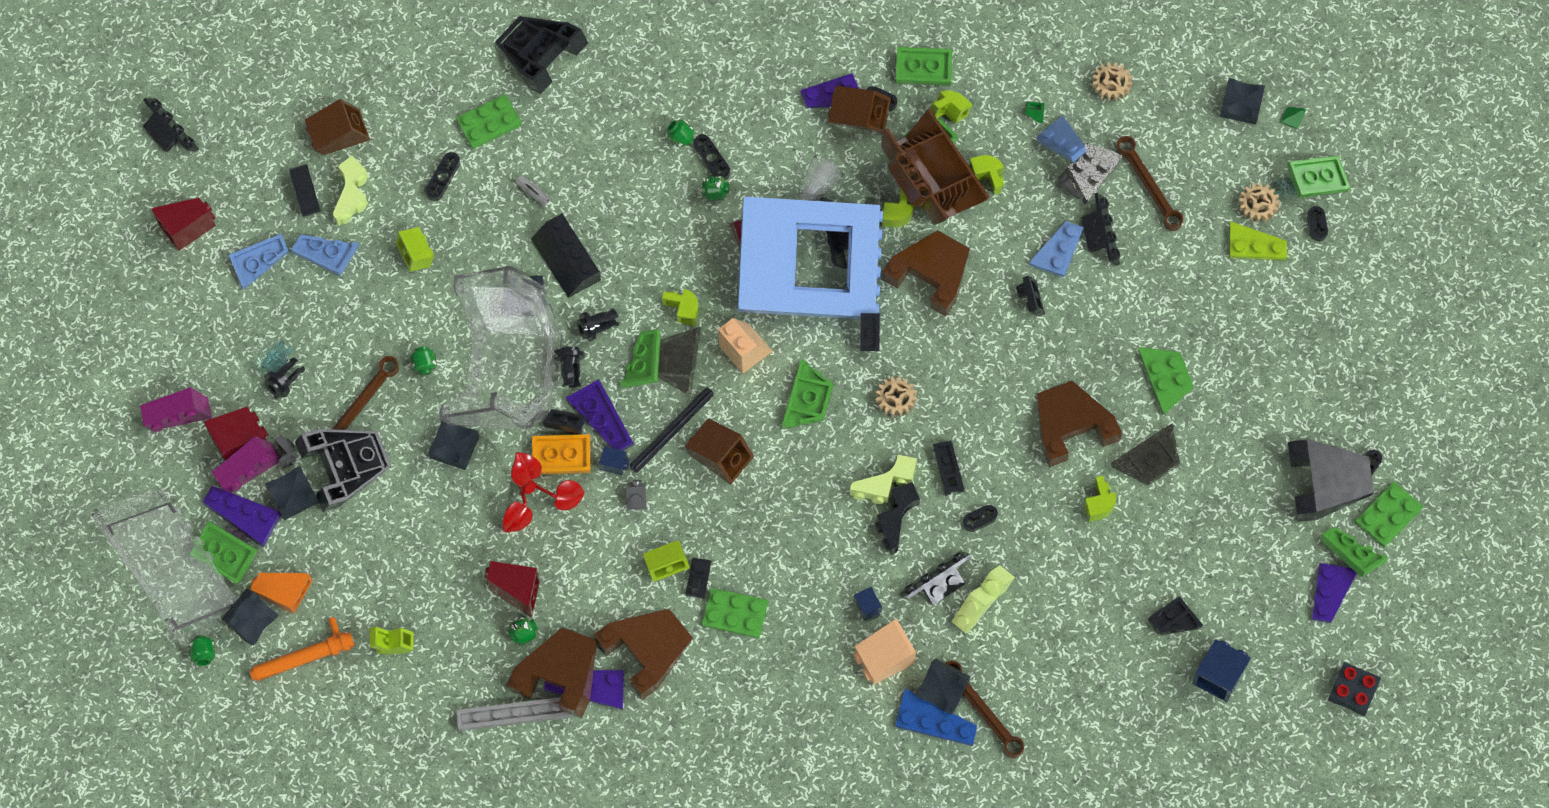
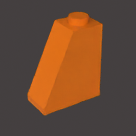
(282, 589)

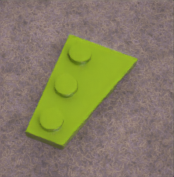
(1255, 244)

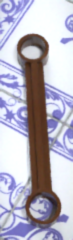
(1149, 183)
(367, 393)
(989, 717)

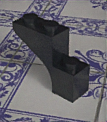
(889, 522)

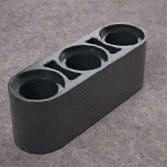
(304, 190)

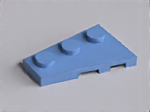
(1062, 140)
(1059, 250)
(325, 253)
(257, 259)

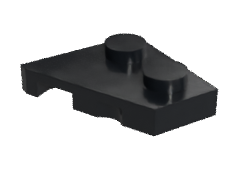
(1174, 618)

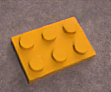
(563, 453)

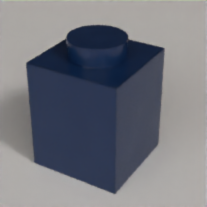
(613, 461)
(868, 604)

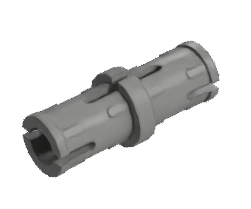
(524, 183)

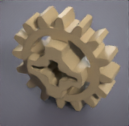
(1112, 81)
(1253, 196)
(903, 393)

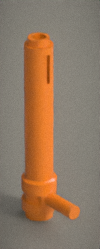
(331, 646)

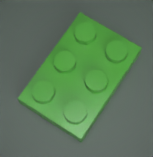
(924, 66)
(489, 121)
(1318, 176)
(1389, 514)
(230, 553)
(735, 613)

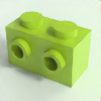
(414, 249)
(666, 560)

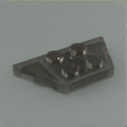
(1092, 169)
(679, 359)
(1150, 458)

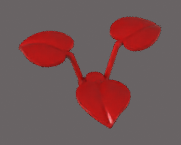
(523, 470)

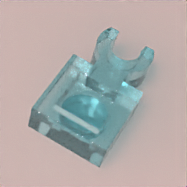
(1285, 187)
(277, 359)

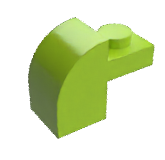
(951, 104)
(988, 168)
(898, 214)
(687, 304)
(1102, 505)
(391, 642)

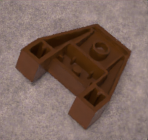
(935, 261)
(1068, 413)
(653, 640)
(562, 661)

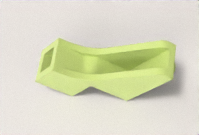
(351, 198)
(879, 486)
(982, 598)

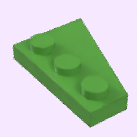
(1358, 557)

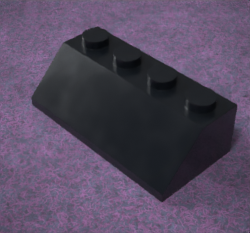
(566, 256)

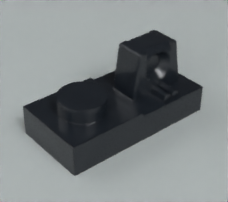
(1030, 290)
(870, 332)
(565, 421)
(698, 578)

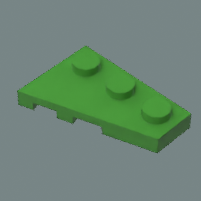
(645, 361)

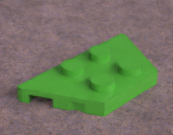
(1167, 376)
(808, 397)

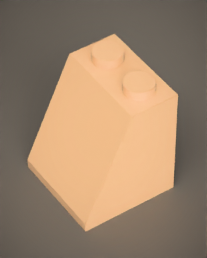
(742, 344)
(885, 653)

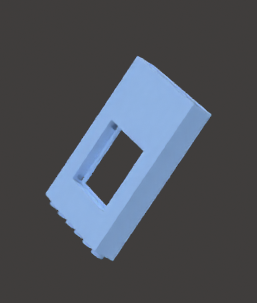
(770, 257)

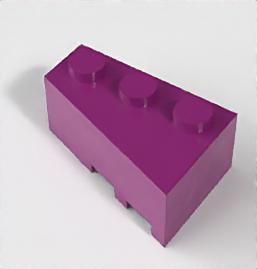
(175, 410)
(246, 464)

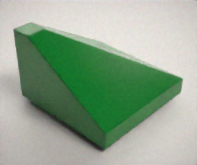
(1035, 113)
(1293, 116)

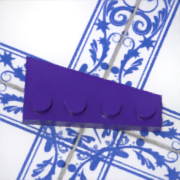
(601, 414)
(248, 516)
(606, 688)

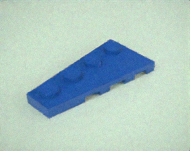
(931, 720)

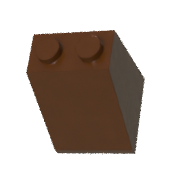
(859, 109)
(336, 128)
(720, 450)

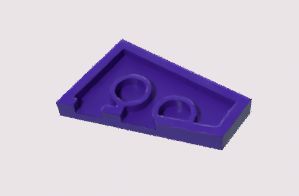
(821, 95)
(1330, 590)

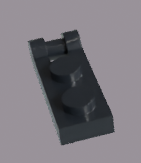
(948, 467)

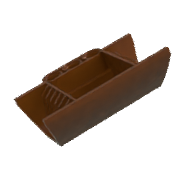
(932, 170)

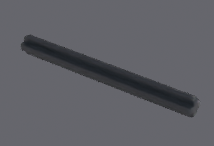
(671, 429)

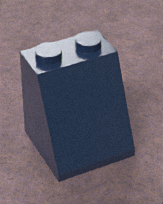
(1221, 670)

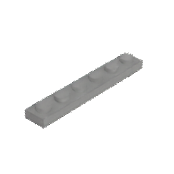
(510, 714)

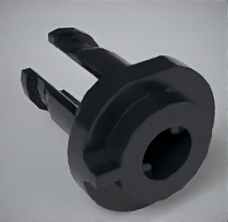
(591, 325)
(570, 365)
(278, 383)

